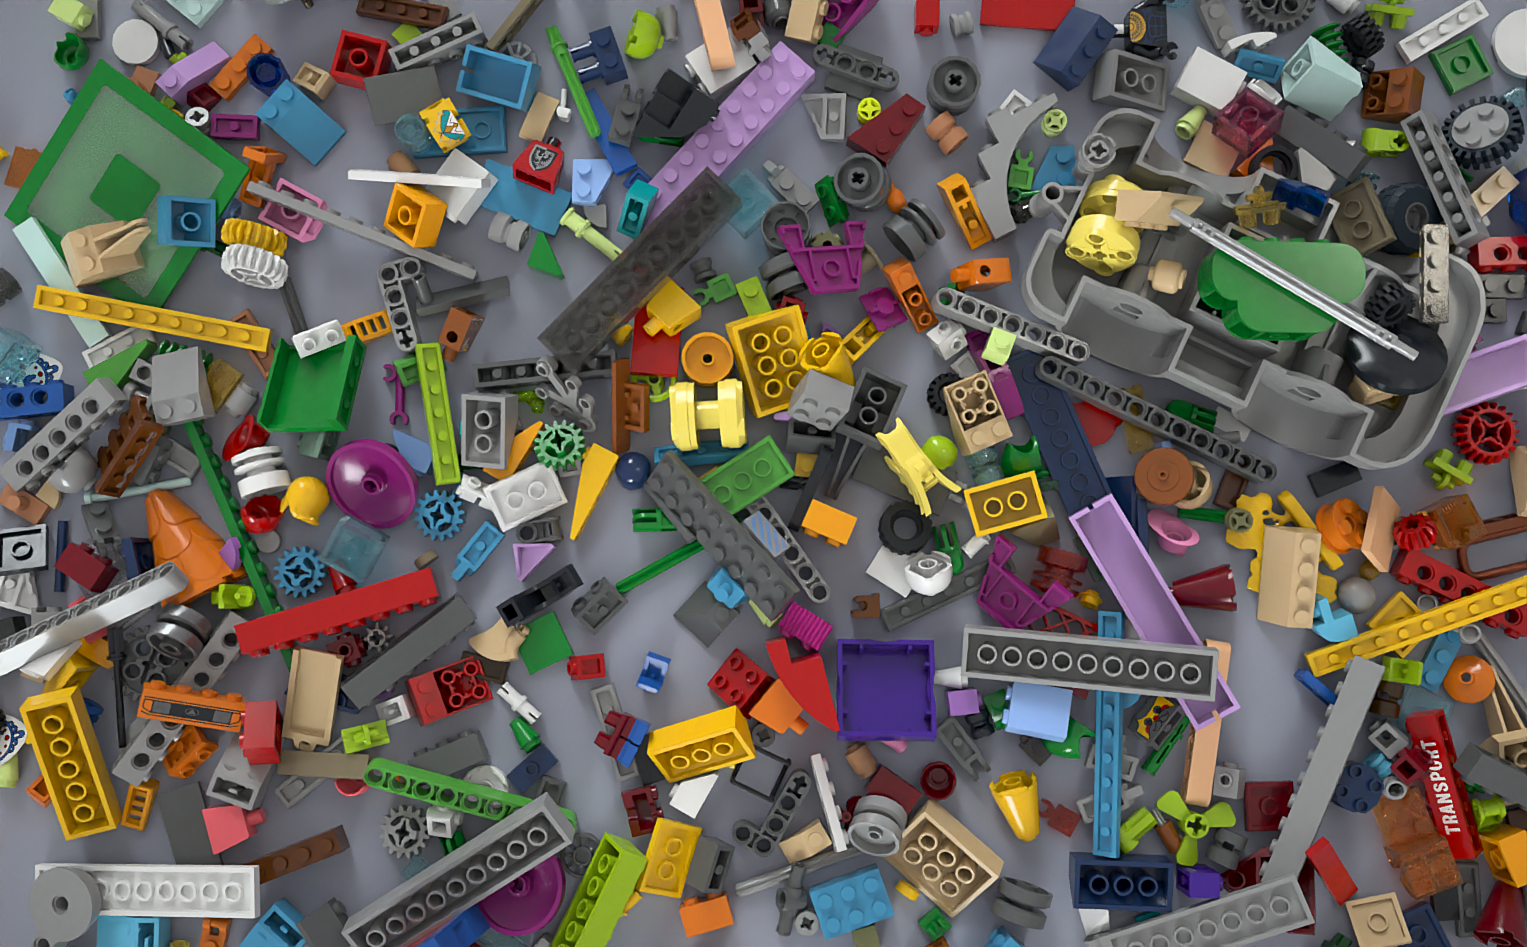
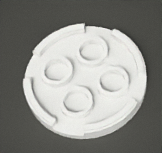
(1510, 43)

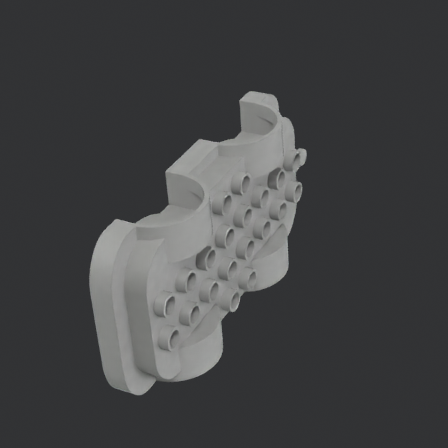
(1275, 388)

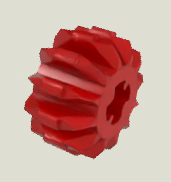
(1415, 532)

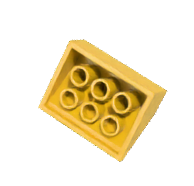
(768, 357)

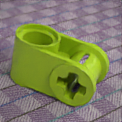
(1380, 142)
(1488, 813)

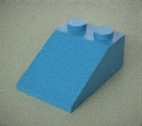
(300, 122)

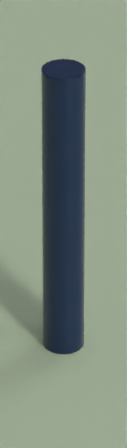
(62, 535)

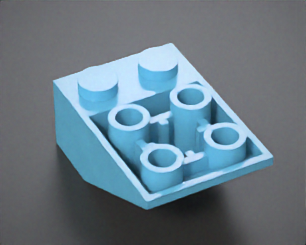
(133, 931)

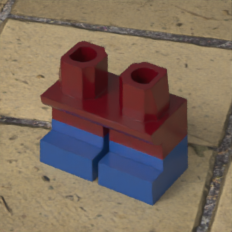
(626, 737)

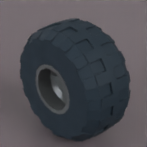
(1406, 209)

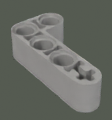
(404, 306)

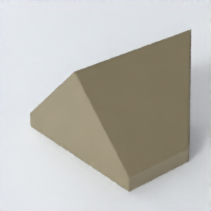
(1039, 531)

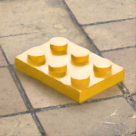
(668, 858)

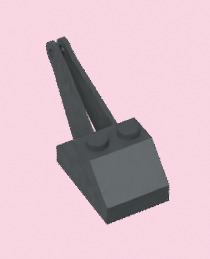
(870, 412)

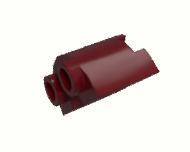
(642, 809)

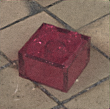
(1247, 122)

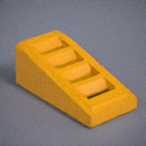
(357, 323)
(147, 790)

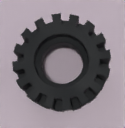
(1362, 36)
(1390, 305)
(934, 391)

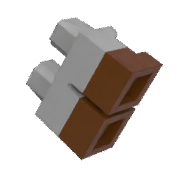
(747, 26)

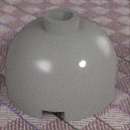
(75, 473)

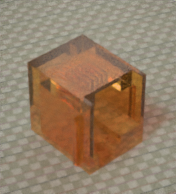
(1455, 520)

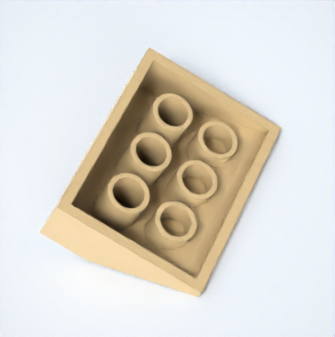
(945, 858)

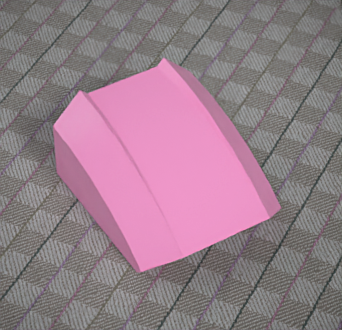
(290, 222)

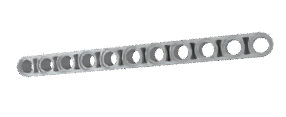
(91, 616)

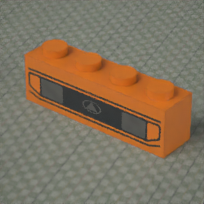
(191, 706)

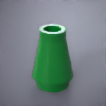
(525, 735)

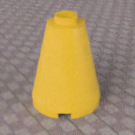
(828, 357)
(1019, 802)

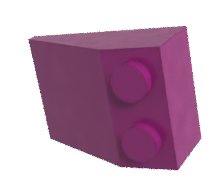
(847, 14)

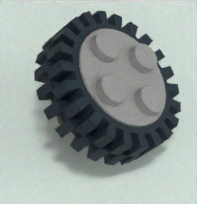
(1484, 132)

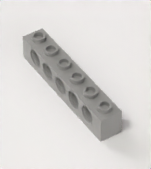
(1444, 179)
(18, 469)

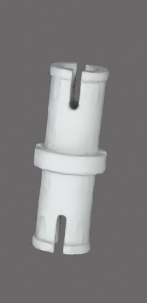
(519, 703)

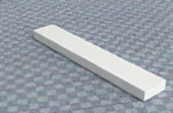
(419, 178)

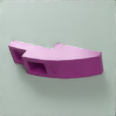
(999, 376)

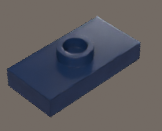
(532, 768)

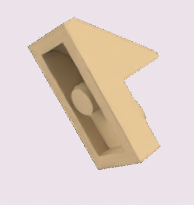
(315, 80)

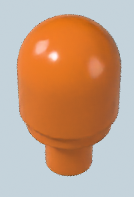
(896, 199)

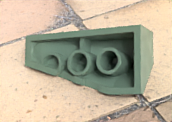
(318, 444)

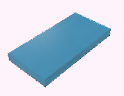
(487, 131)
(525, 201)

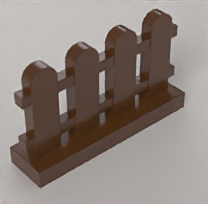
(127, 448)

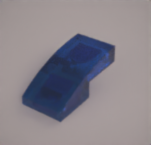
(1301, 195)

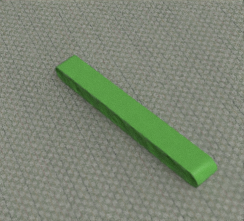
(439, 782)

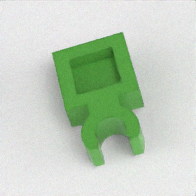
(1020, 174)
(719, 288)

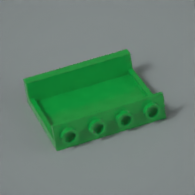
(312, 390)

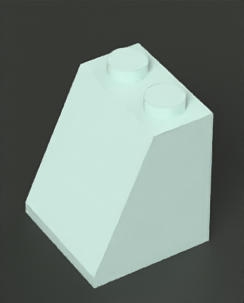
(1319, 80)

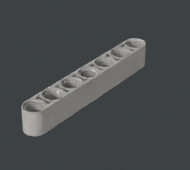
(1021, 326)
(802, 560)

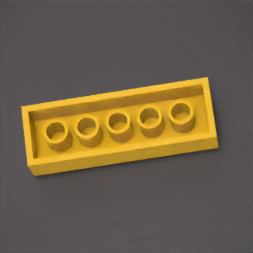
(71, 762)

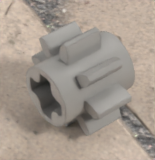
(378, 631)

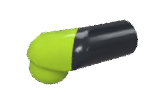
(169, 52)

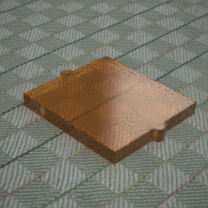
(20, 166)

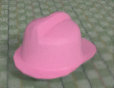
(1172, 533)

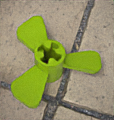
(1216, 816)

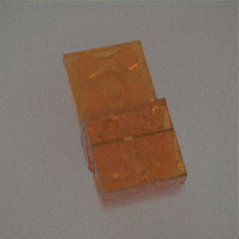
(1415, 846)

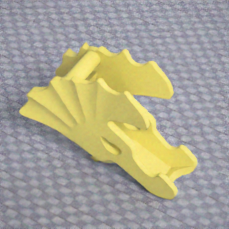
(912, 465)

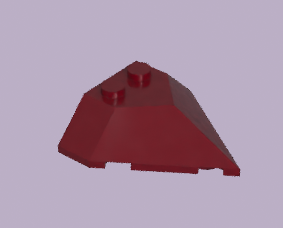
(1248, 875)

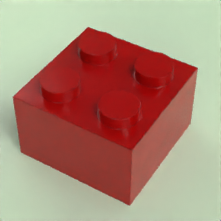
(359, 58)
(262, 732)

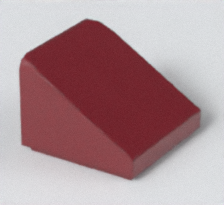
(203, 97)

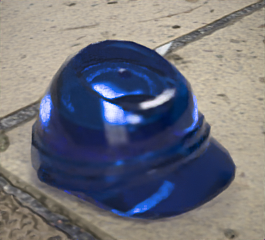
(266, 73)

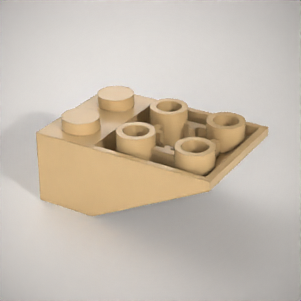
(975, 414)

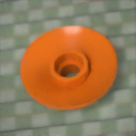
(1481, 682)

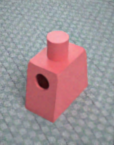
(230, 825)

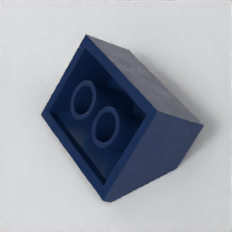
(1075, 47)

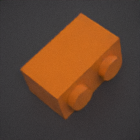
(706, 913)

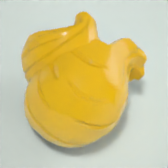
(307, 499)

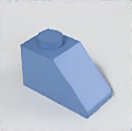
(415, 452)

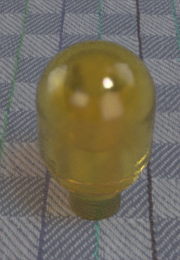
(1368, 571)

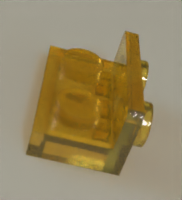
(222, 381)

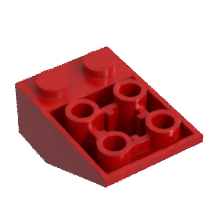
(447, 691)

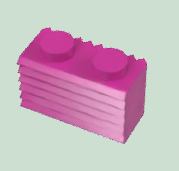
(804, 626)

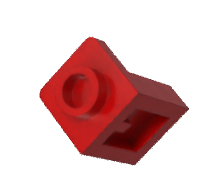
(586, 666)

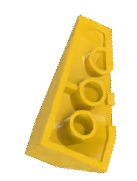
(74, 672)

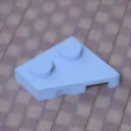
(589, 180)

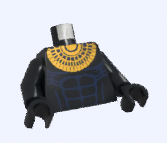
(1146, 31)

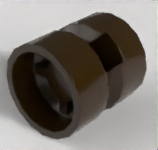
(1387, 707)

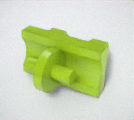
(1398, 14)
(1444, 473)
(234, 596)
(365, 736)

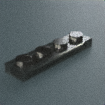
(1434, 274)

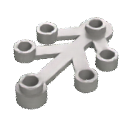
(585, 418)

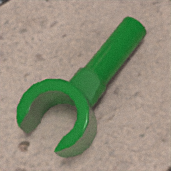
(1020, 195)

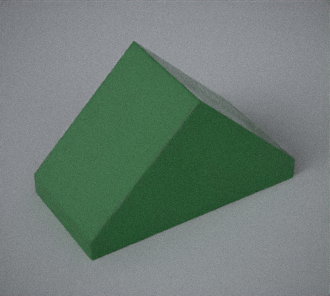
(543, 258)

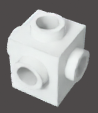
(947, 338)
(443, 820)

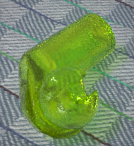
(532, 399)

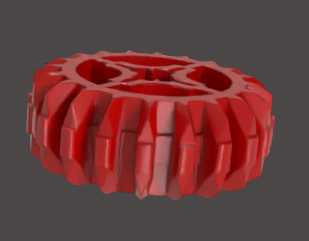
(1498, 437)

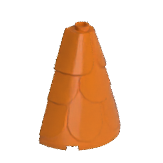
(190, 544)

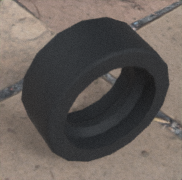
(1280, 152)

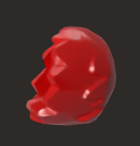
(262, 514)

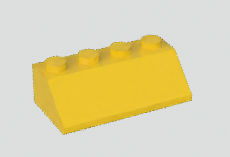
(701, 744)

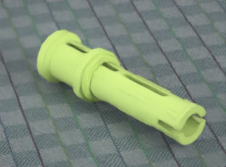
(584, 230)

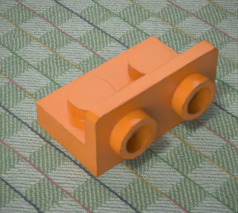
(188, 752)

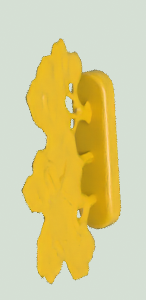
(1254, 536)

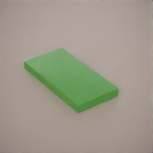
(749, 476)

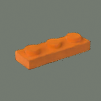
(234, 74)

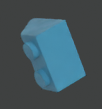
(186, 221)

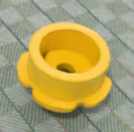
(1090, 599)

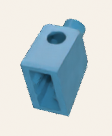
(726, 588)

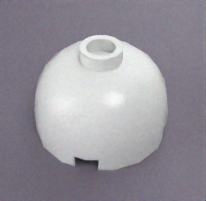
(928, 572)

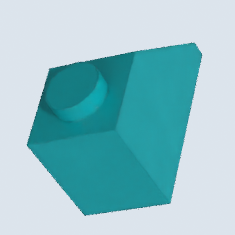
(637, 208)

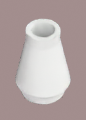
(951, 678)

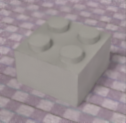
(820, 400)

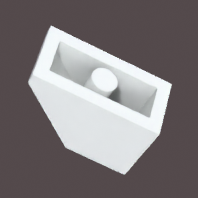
(692, 792)

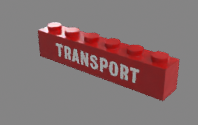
(1443, 787)

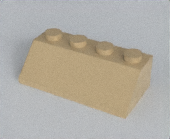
(1288, 576)

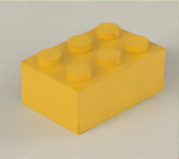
(1005, 503)

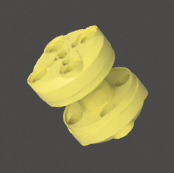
(1097, 237)
(691, 415)

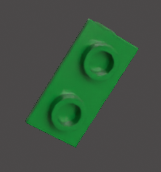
(834, 210)

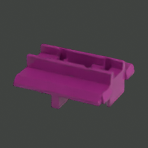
(883, 308)

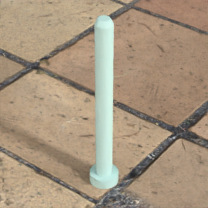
(91, 497)

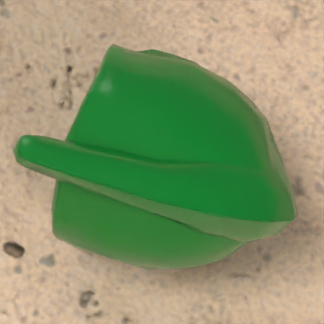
(1023, 459)
(1070, 746)

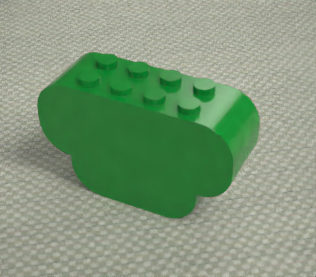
(1263, 309)

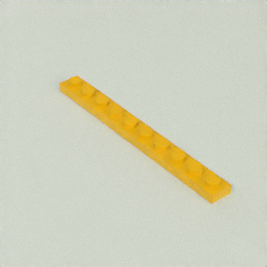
(153, 318)
(1419, 626)

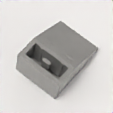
(237, 780)

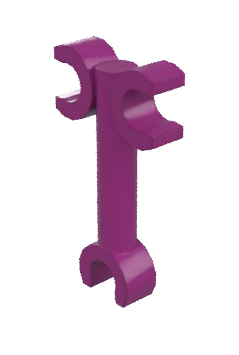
(399, 396)

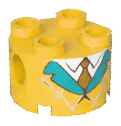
(444, 125)

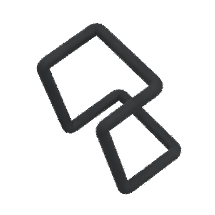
(787, 763)

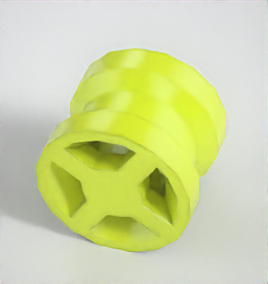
(869, 106)

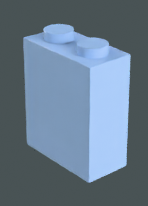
(1037, 711)

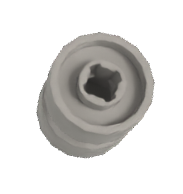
(507, 230)

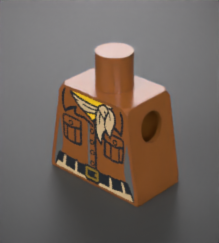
(459, 323)

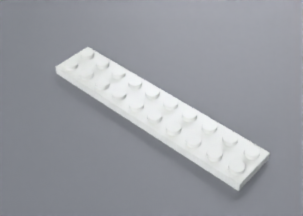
(173, 889)

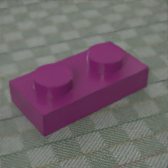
(235, 127)

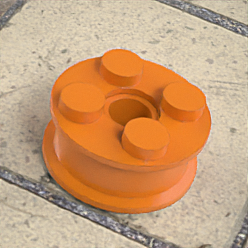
(1341, 525)

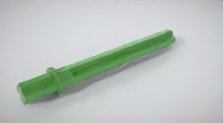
(561, 53)

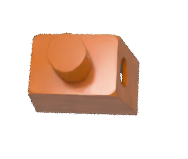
(972, 274)
(779, 710)

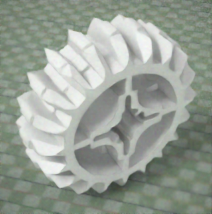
(254, 266)

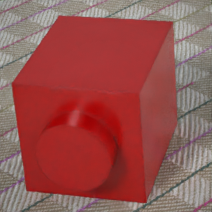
(926, 17)

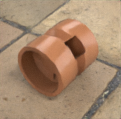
(948, 134)

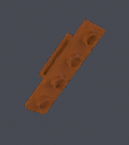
(629, 406)

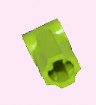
(1134, 828)

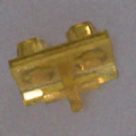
(1270, 209)

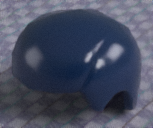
(632, 470)

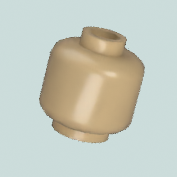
(1167, 276)

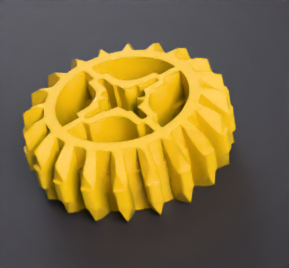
(254, 234)

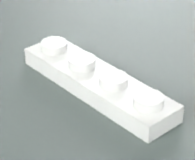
(1441, 30)
(832, 812)

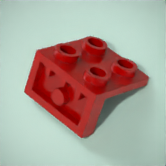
(740, 682)

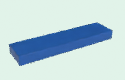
(616, 154)

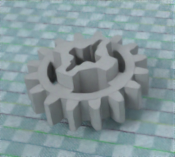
(403, 841)

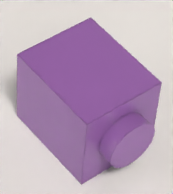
(963, 701)

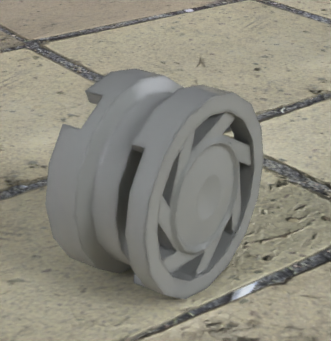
(1097, 152)

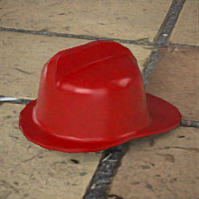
(244, 437)

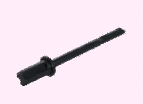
(116, 653)

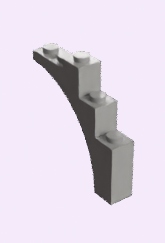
(995, 160)

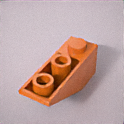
(911, 294)

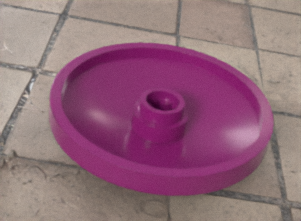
(372, 483)
(528, 900)

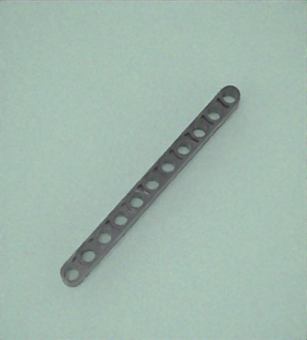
(1166, 421)

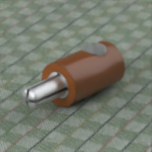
(1166, 831)

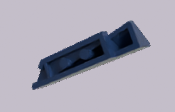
(1134, 509)

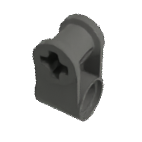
(541, 530)

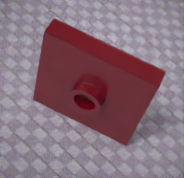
(1266, 804)

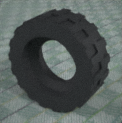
(900, 545)

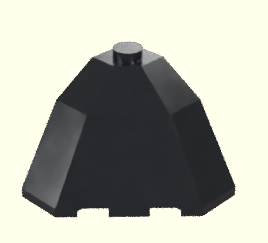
(675, 109)

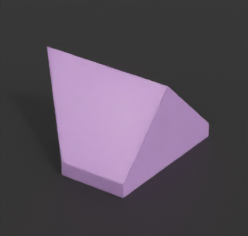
(530, 557)

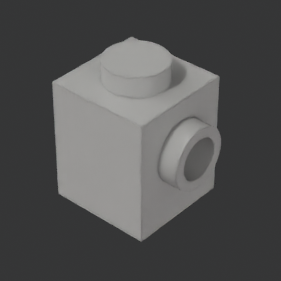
(1229, 780)

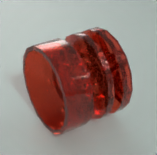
(1059, 567)

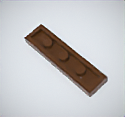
(404, 12)

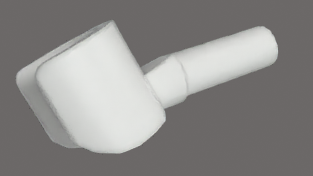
(564, 113)

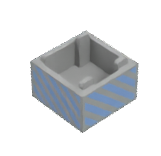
(765, 535)

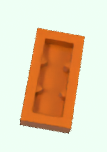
(262, 165)

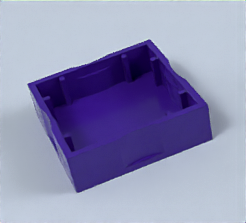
(885, 690)

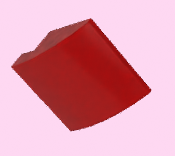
(805, 681)

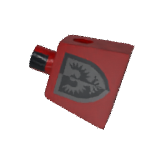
(540, 165)

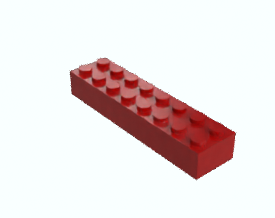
(338, 611)

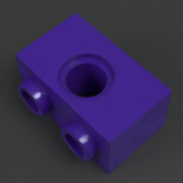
(1198, 881)

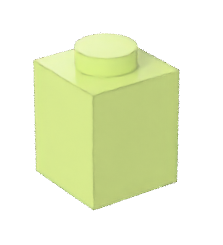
(72, 13)
(998, 346)

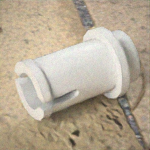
(975, 545)

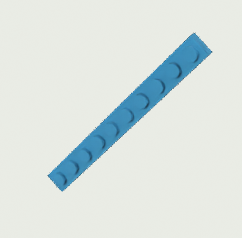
(1108, 753)

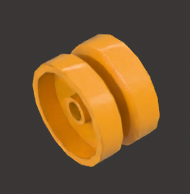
(705, 345)

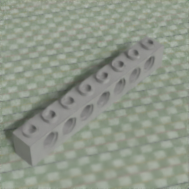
(136, 771)

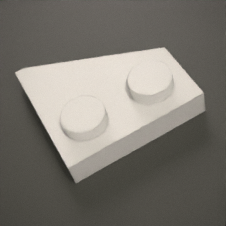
(19, 592)

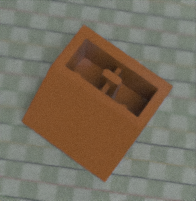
(1393, 95)

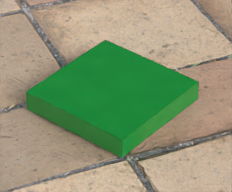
(1460, 64)
(544, 643)

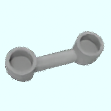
(1467, 634)

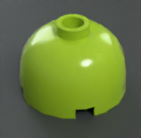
(643, 36)

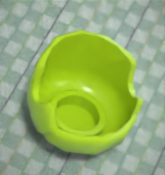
(940, 451)

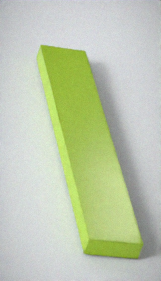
(437, 413)

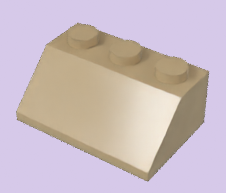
(1152, 208)

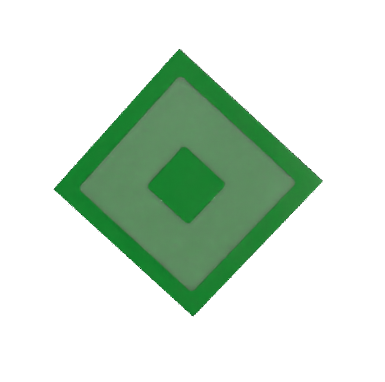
(111, 165)

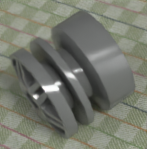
(784, 214)
(917, 227)

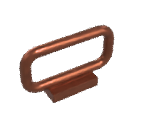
(1497, 527)

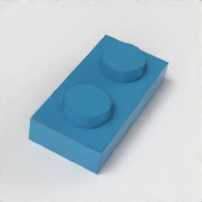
(1259, 65)

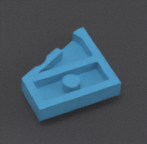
(1056, 168)

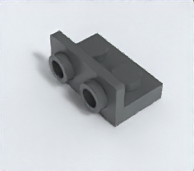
(598, 605)

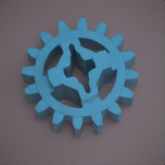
(442, 506)
(298, 580)

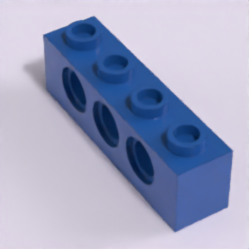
(33, 406)

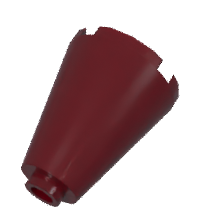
(1207, 590)
(1503, 918)

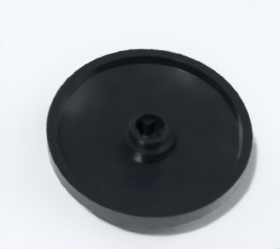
(1389, 369)

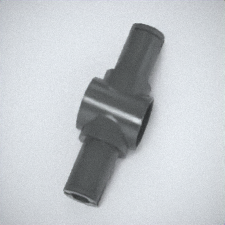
(791, 899)

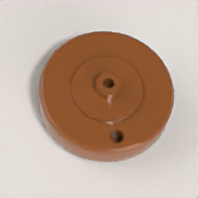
(1164, 476)

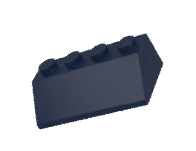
(1121, 883)

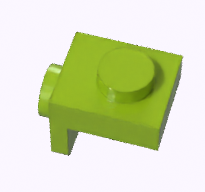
(1402, 670)

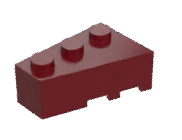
(888, 130)

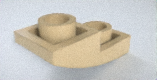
(539, 117)

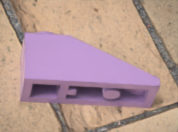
(192, 71)

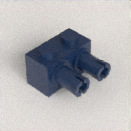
(609, 63)

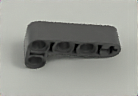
(777, 810)

